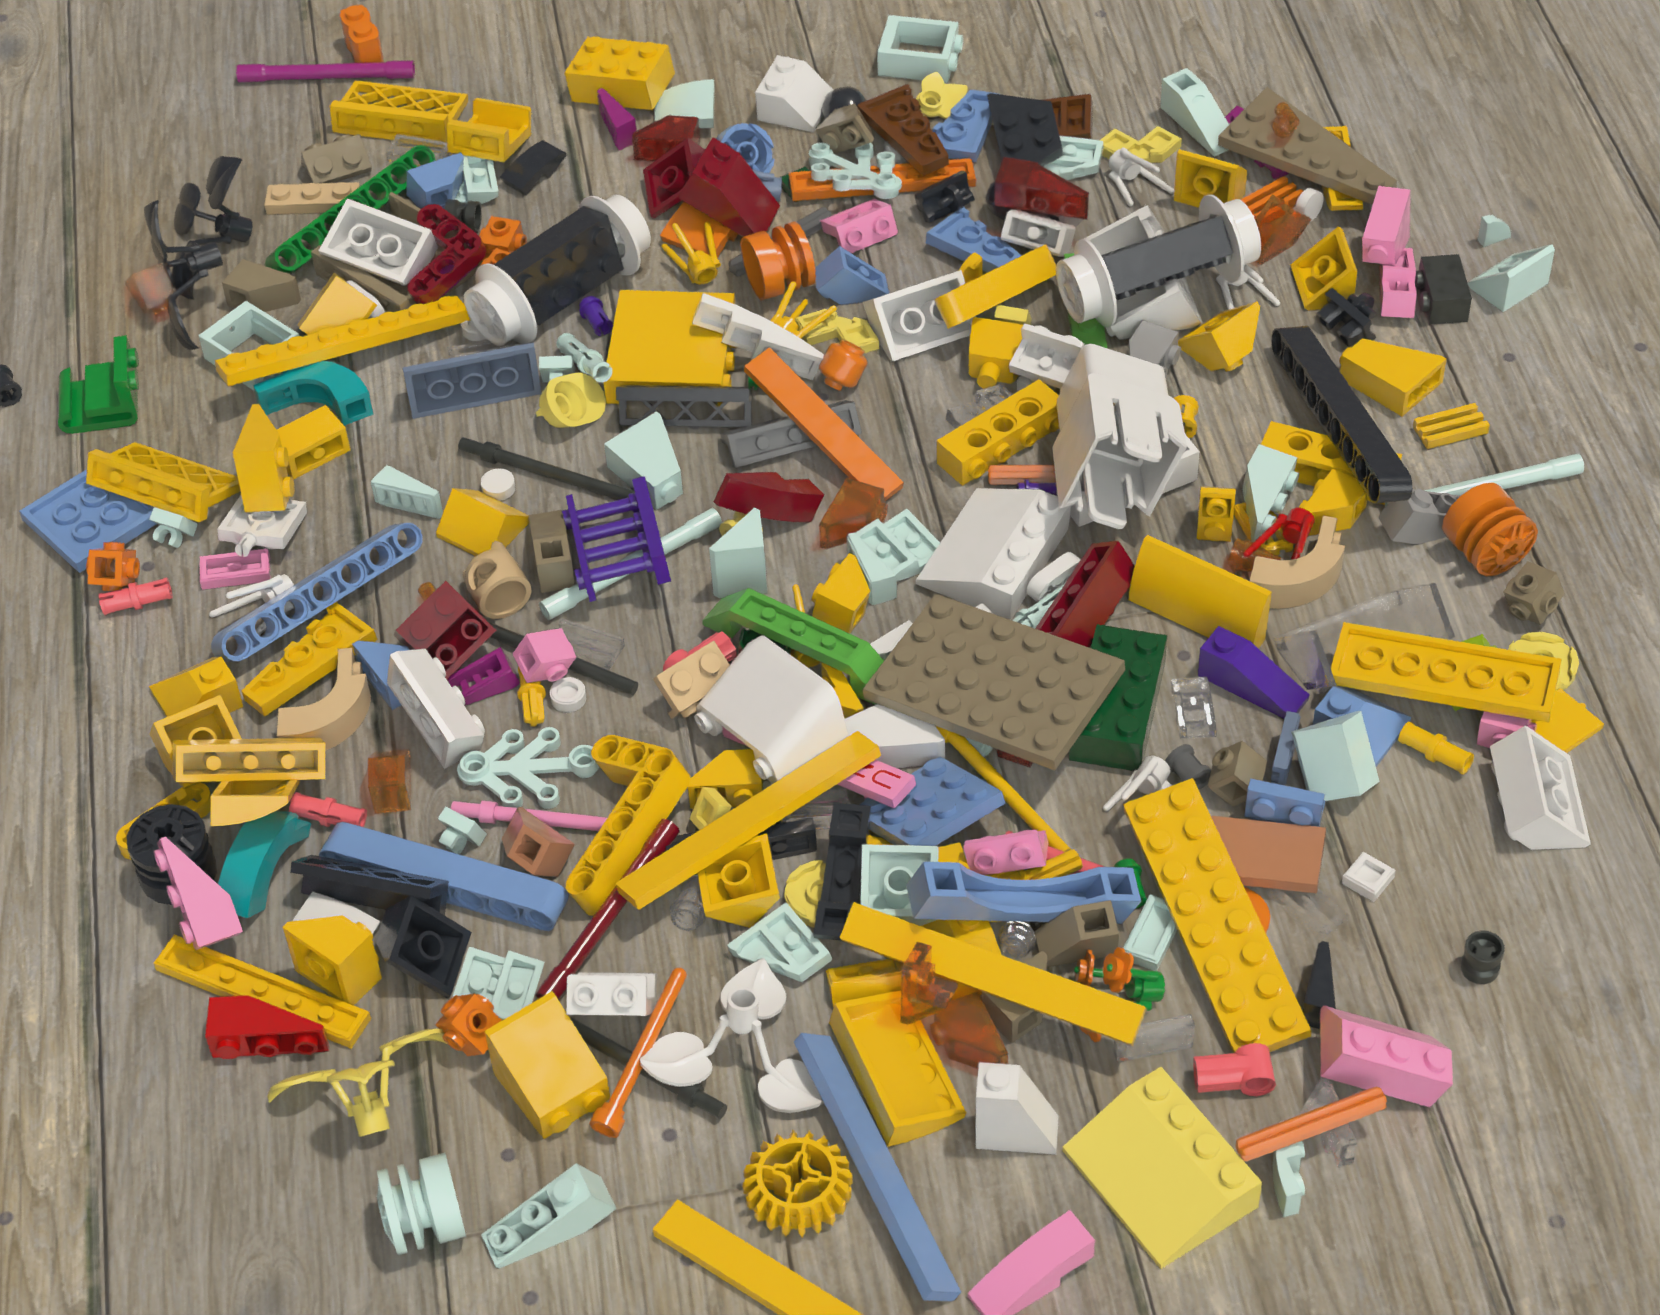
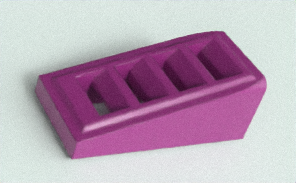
(617, 120)
(499, 672)

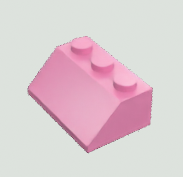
(1384, 1056)

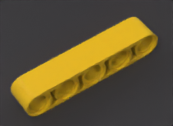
(996, 286)

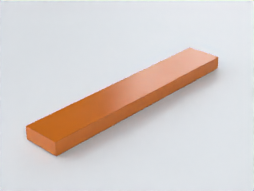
(806, 188)
(820, 423)

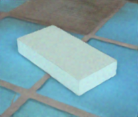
(1151, 934)

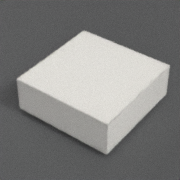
(1368, 876)

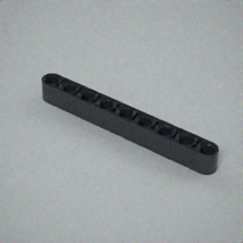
(1342, 415)

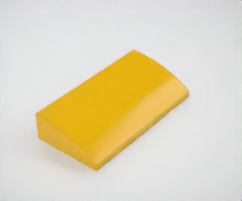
(1198, 593)
(249, 800)
(895, 1068)

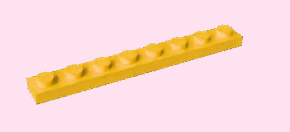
(341, 340)

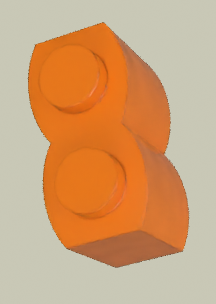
(361, 35)

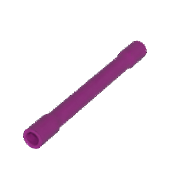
(264, 72)

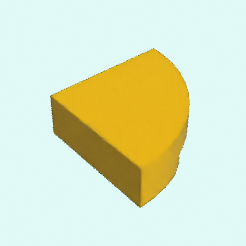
(972, 267)

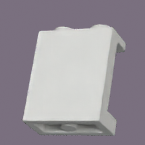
(611, 993)

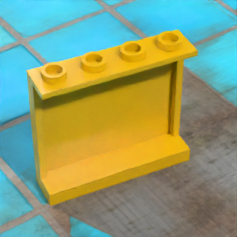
(661, 346)

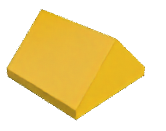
(1323, 268)
(336, 306)
(477, 520)
(740, 884)

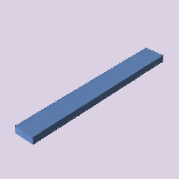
(877, 1169)

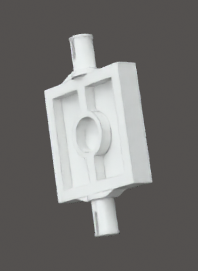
(263, 528)

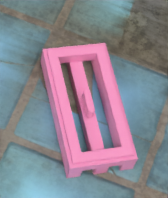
(233, 569)

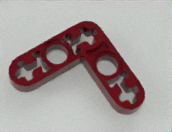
(454, 254)

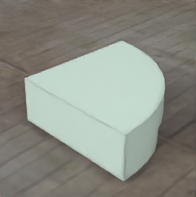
(1492, 230)

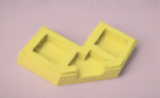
(1153, 147)
(855, 330)

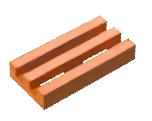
(1279, 188)

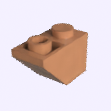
(535, 845)

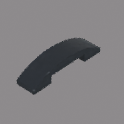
(843, 868)

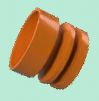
(778, 260)
(1489, 529)

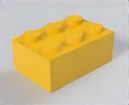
(626, 69)

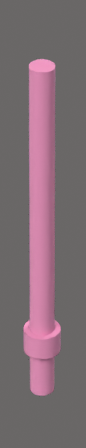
(490, 812)

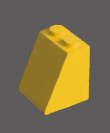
(546, 1066)

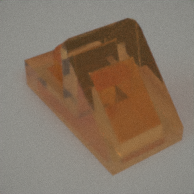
(921, 990)

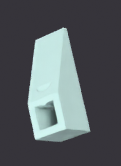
(1194, 109)
(1265, 486)
(550, 1216)

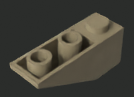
(551, 551)

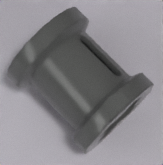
(1188, 766)

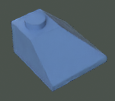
(1380, 720)

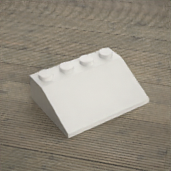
(996, 548)

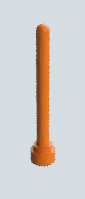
(609, 1118)

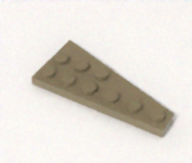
(1307, 153)

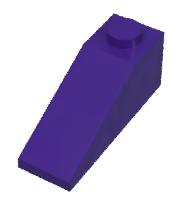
(1249, 673)

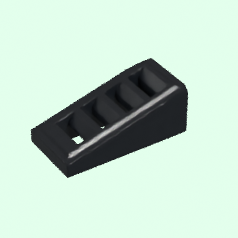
(1320, 986)

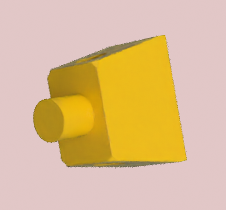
(992, 350)

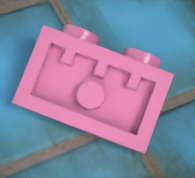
(861, 225)
(1007, 852)

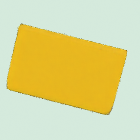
(864, 979)

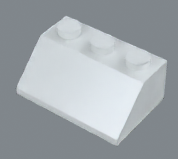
(379, 243)
(910, 319)
(434, 705)
(1538, 792)

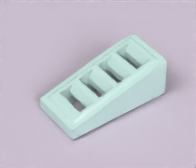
(405, 493)
(877, 574)

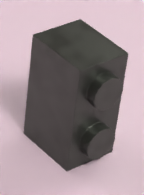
(1443, 289)

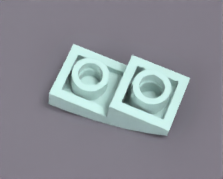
(1286, 1178)

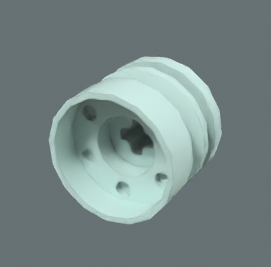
(420, 1204)

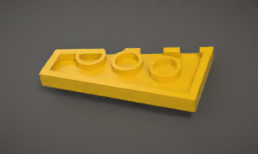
(307, 660)

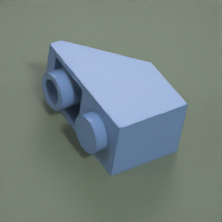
(436, 181)

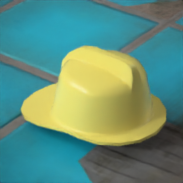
(571, 401)

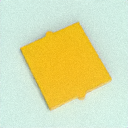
(1568, 723)

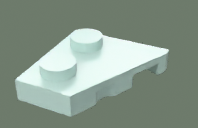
(1079, 158)
(784, 944)

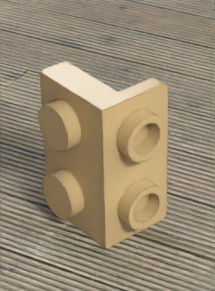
(691, 679)

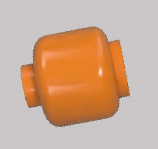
(843, 365)

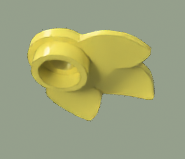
(939, 95)

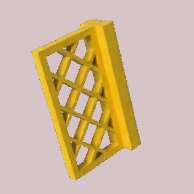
(385, 120)
(160, 480)

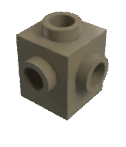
(1533, 593)

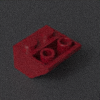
(445, 628)

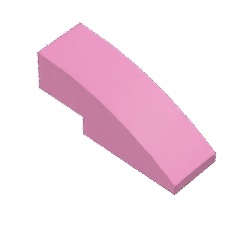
(1398, 286)
(1034, 1267)

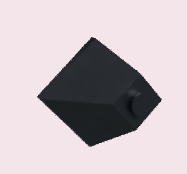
(423, 944)

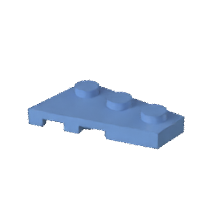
(966, 127)
(962, 236)

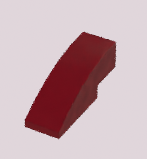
(767, 491)

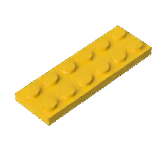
(1446, 671)

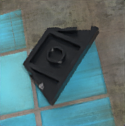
(1025, 128)

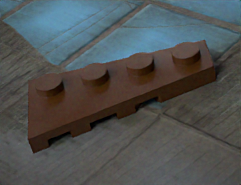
(904, 127)

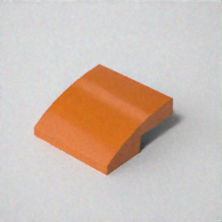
(692, 225)

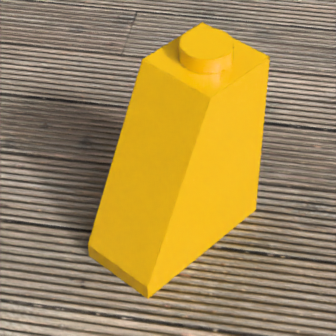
(1392, 373)

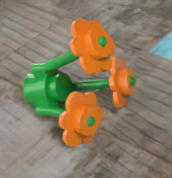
(1117, 969)

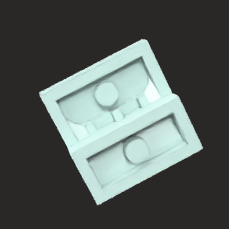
(690, 100)
(478, 181)
(900, 543)
(504, 981)

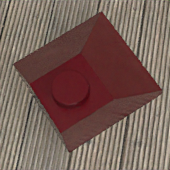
(668, 176)

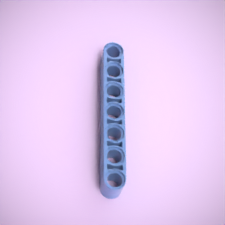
(302, 593)
(471, 881)

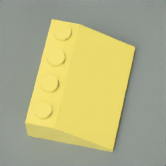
(1163, 1168)

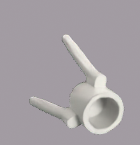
(1128, 166)
(1254, 278)
(266, 590)
(1147, 779)

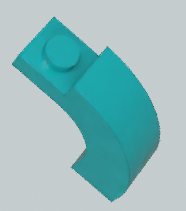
(319, 383)
(254, 857)

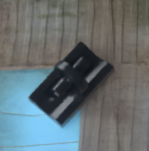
(944, 197)
(1354, 312)

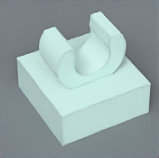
(555, 367)
(173, 524)
(459, 831)

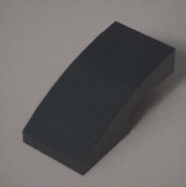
(531, 165)

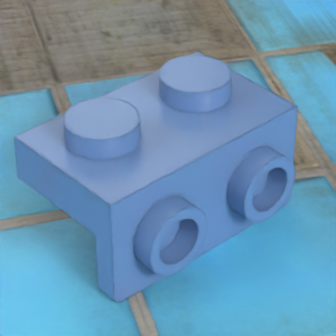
(1283, 804)

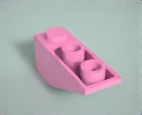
(203, 903)

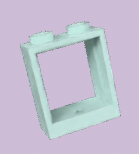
(918, 64)
(245, 321)

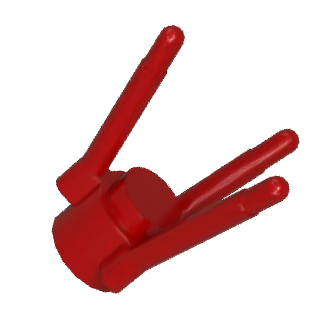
(1295, 530)

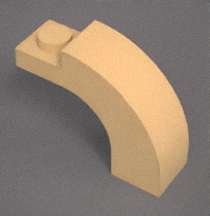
(1304, 578)
(336, 714)

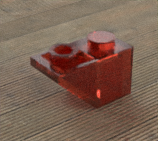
(663, 135)

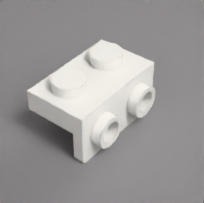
(1045, 355)

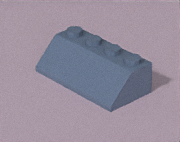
(472, 380)

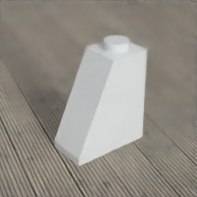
(900, 737)
(1013, 1112)

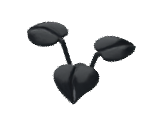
(228, 225)
(199, 259)

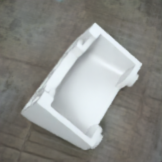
(1165, 305)
(774, 709)

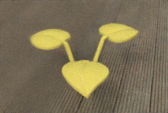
(368, 1108)

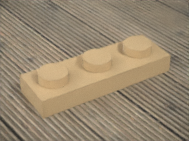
(306, 197)

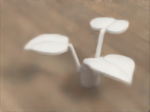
(748, 996)

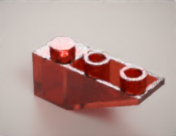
(1037, 189)

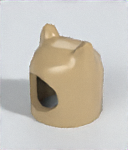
(497, 583)

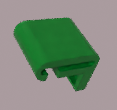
(106, 395)

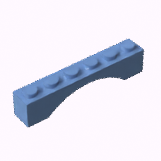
(958, 893)

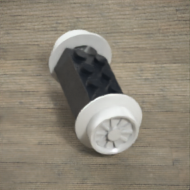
(1221, 239)
(557, 269)

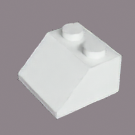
(791, 95)

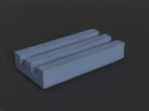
(1285, 749)

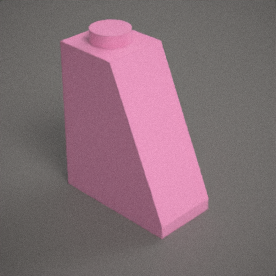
(1387, 226)

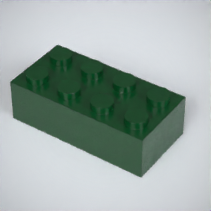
(1123, 722)

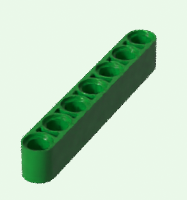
(315, 232)

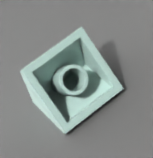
(1515, 277)
(739, 558)
(1336, 757)

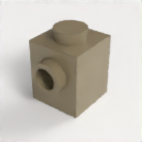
(1233, 770)

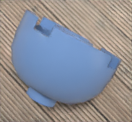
(751, 143)

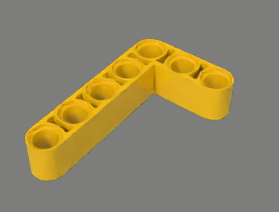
(654, 787)

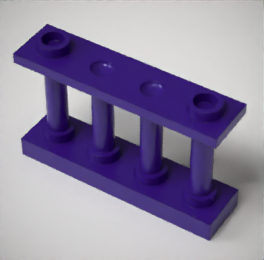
(647, 539)

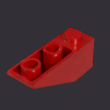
(254, 1027)

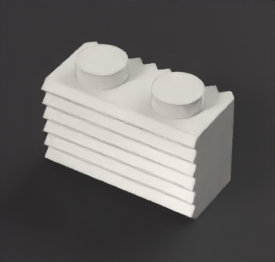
(1036, 231)

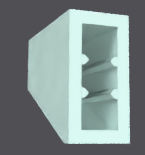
(647, 453)

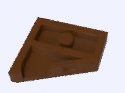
(1074, 115)

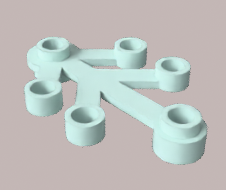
(884, 184)
(524, 766)

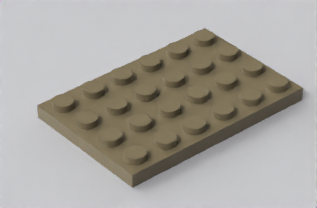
(994, 681)

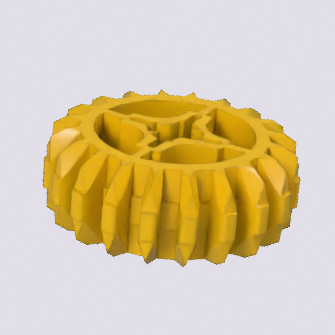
(781, 1168)

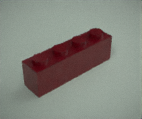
(1089, 593)

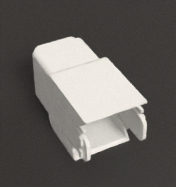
(1111, 444)

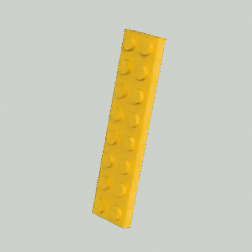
(1216, 919)

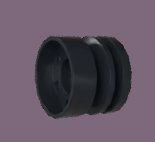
(184, 830)

